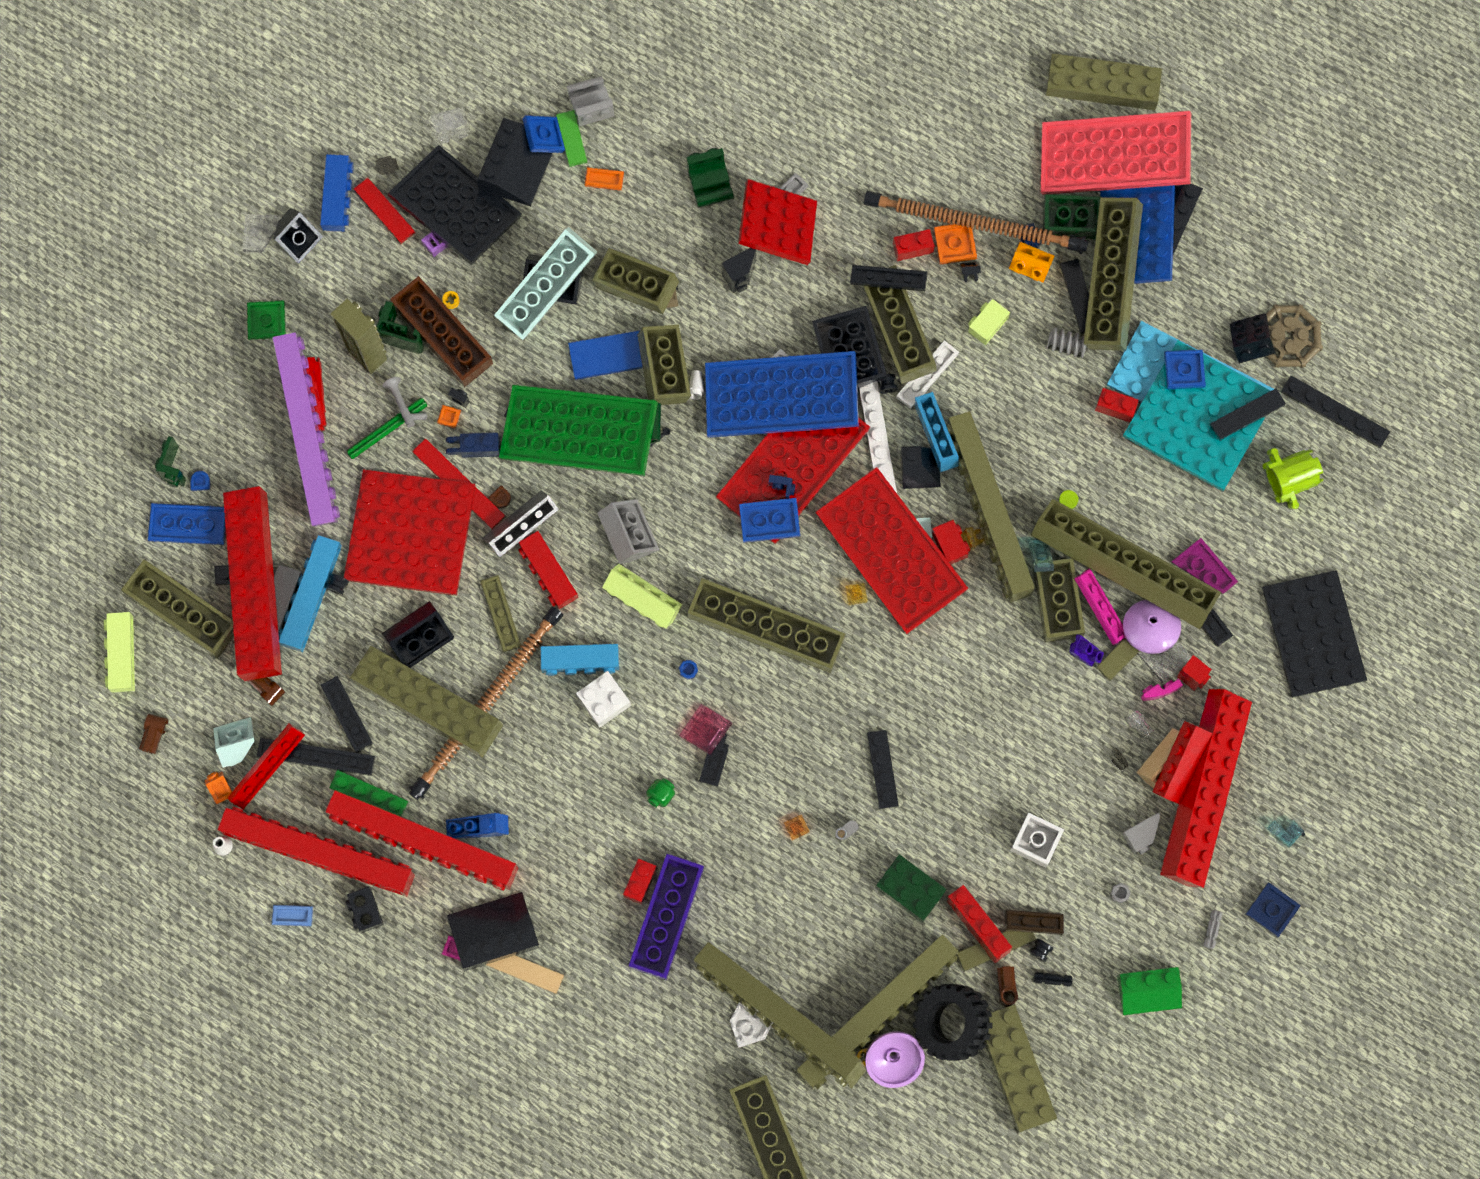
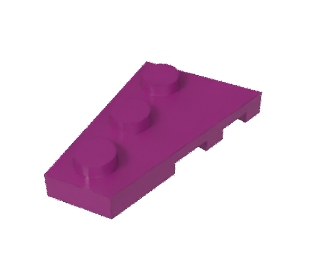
(1205, 566)

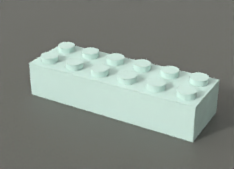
(545, 283)

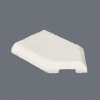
(746, 1027)

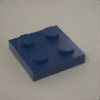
(1273, 910)

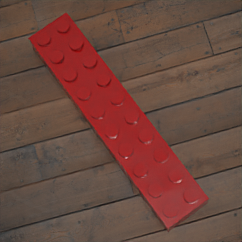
(252, 584)
(1204, 802)
(423, 840)
(317, 852)

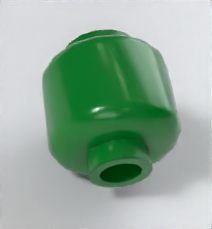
(660, 793)

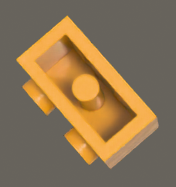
(1031, 262)

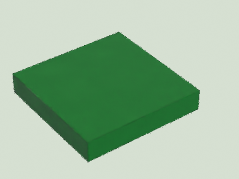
(266, 319)

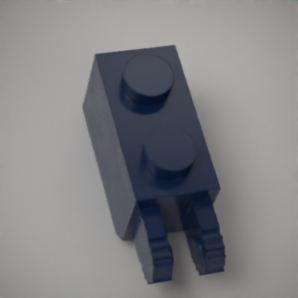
(475, 445)

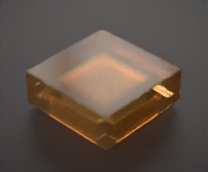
(796, 827)

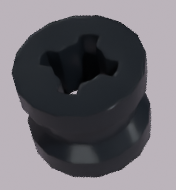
(887, 384)
(337, 584)
(1041, 950)

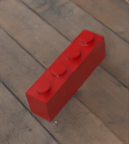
(548, 570)
(1182, 762)
(979, 924)

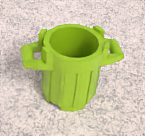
(1292, 475)

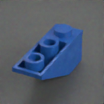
(478, 826)

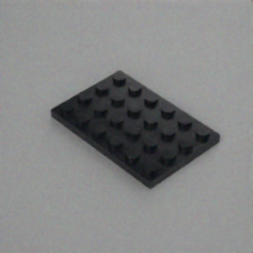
(448, 203)
(1314, 634)

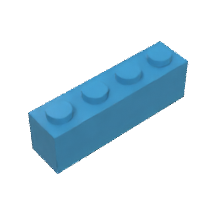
(936, 432)
(579, 658)

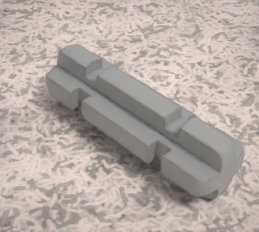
(1213, 928)

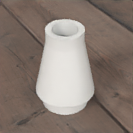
(696, 385)
(226, 846)

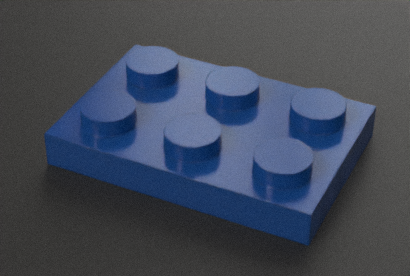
(769, 520)

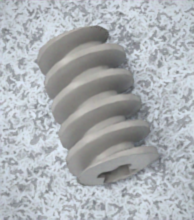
(1066, 342)

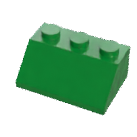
(1150, 991)

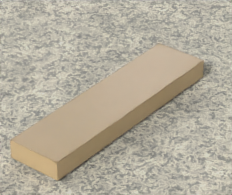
(529, 972)

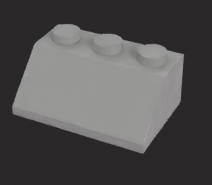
(627, 530)

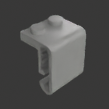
(590, 101)

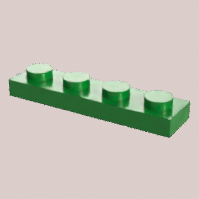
(368, 793)

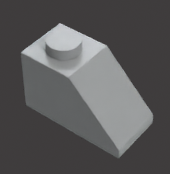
(1142, 835)

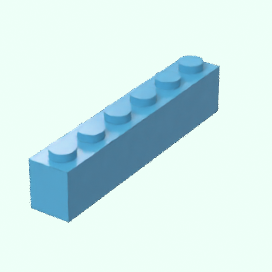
(309, 594)

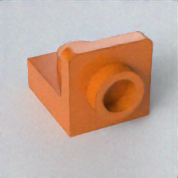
(218, 786)

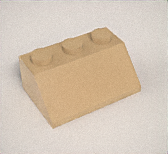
(1154, 764)

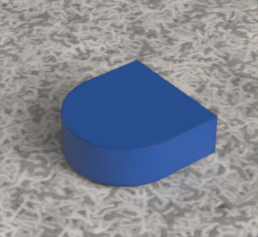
(200, 481)

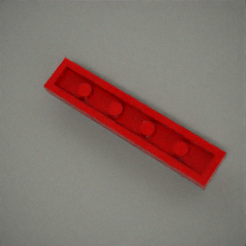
(266, 766)

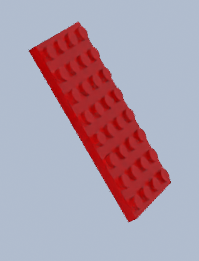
(804, 456)
(892, 550)

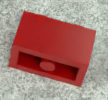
(913, 245)
(1116, 405)
(950, 541)
(1194, 673)
(640, 881)

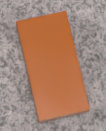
(604, 178)

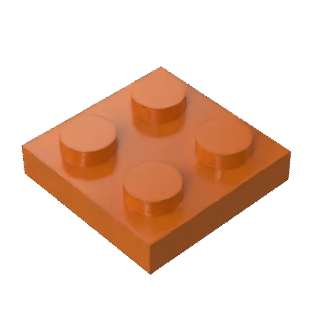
(955, 243)

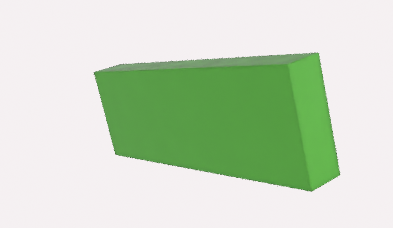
(571, 138)

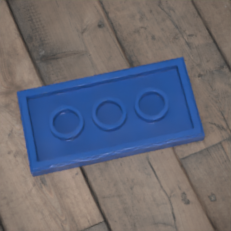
(605, 355)
(187, 524)

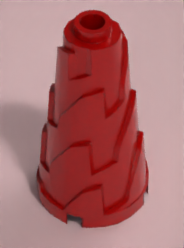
(315, 371)

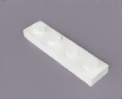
(943, 358)

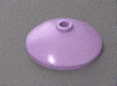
(1149, 636)
(897, 1069)

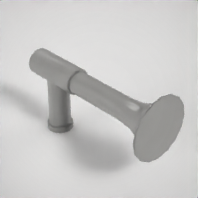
(392, 385)

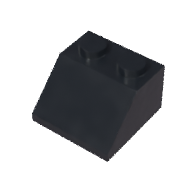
(739, 269)

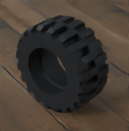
(976, 1022)

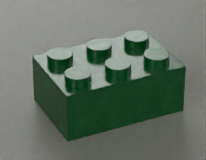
(1071, 215)
(910, 888)

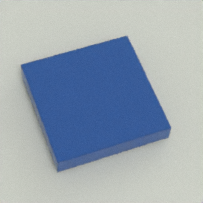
(543, 134)
(1184, 369)

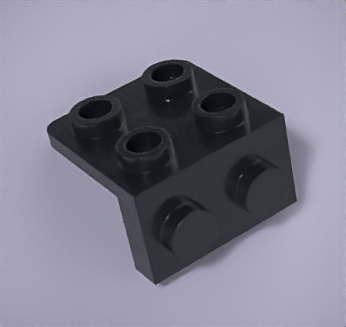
(1251, 338)

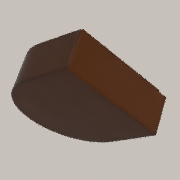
(500, 497)

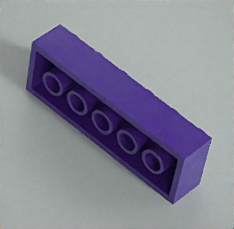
(666, 917)

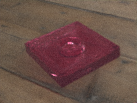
(705, 729)

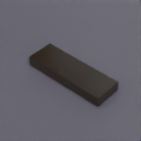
(1034, 922)

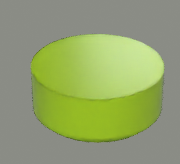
(1069, 499)

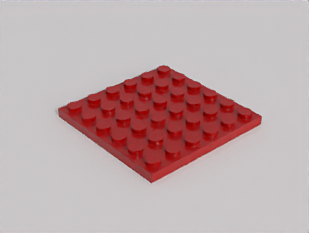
(409, 532)

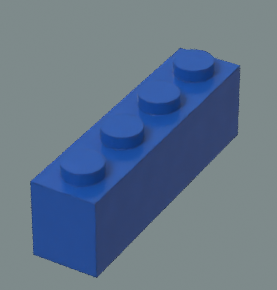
(335, 193)

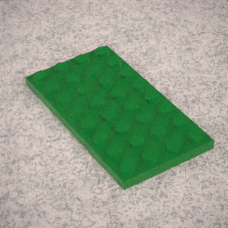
(578, 430)

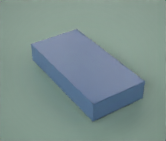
(292, 915)

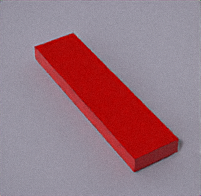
(384, 210)

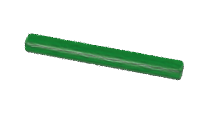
(384, 430)

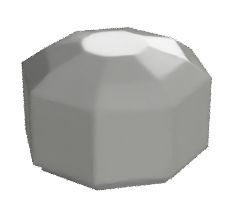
(1120, 893)

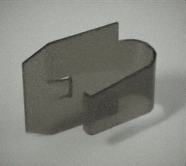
(389, 166)
(1121, 758)

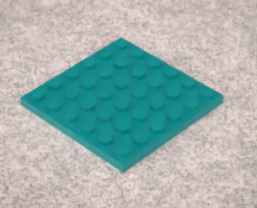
(1179, 420)

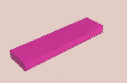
(1100, 606)

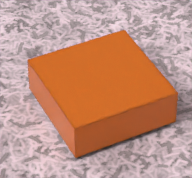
(449, 416)

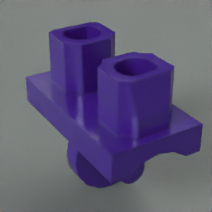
(1085, 651)

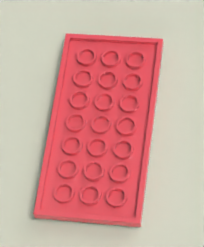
(1116, 153)

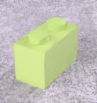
(988, 321)

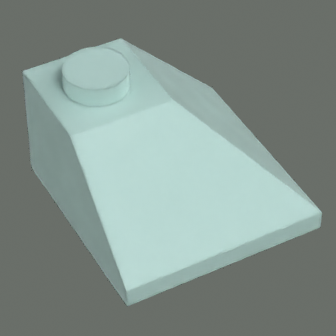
(233, 741)

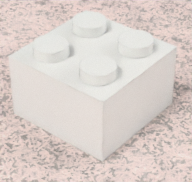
(603, 699)
(1037, 840)

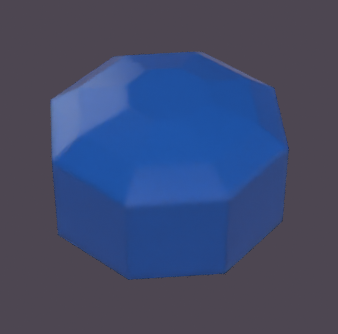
(688, 669)

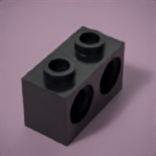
(369, 908)

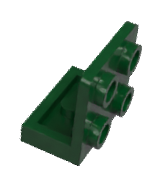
(164, 464)

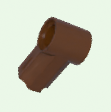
(268, 689)
(154, 729)
(1007, 984)

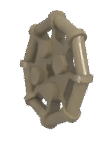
(1299, 332)

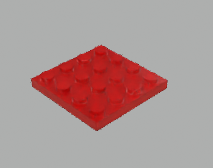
(777, 222)

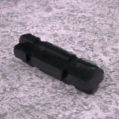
(1053, 979)

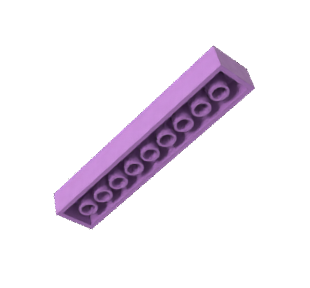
(305, 429)

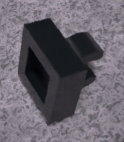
(970, 268)

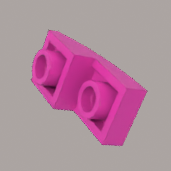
(1157, 692)

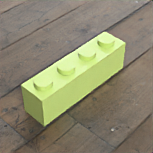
(642, 596)
(119, 652)

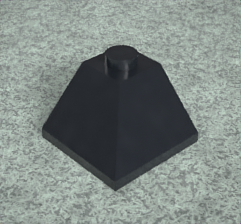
(296, 235)
(919, 468)

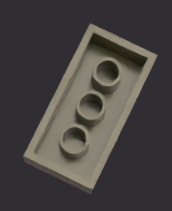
(635, 281)
(664, 364)
(1059, 602)

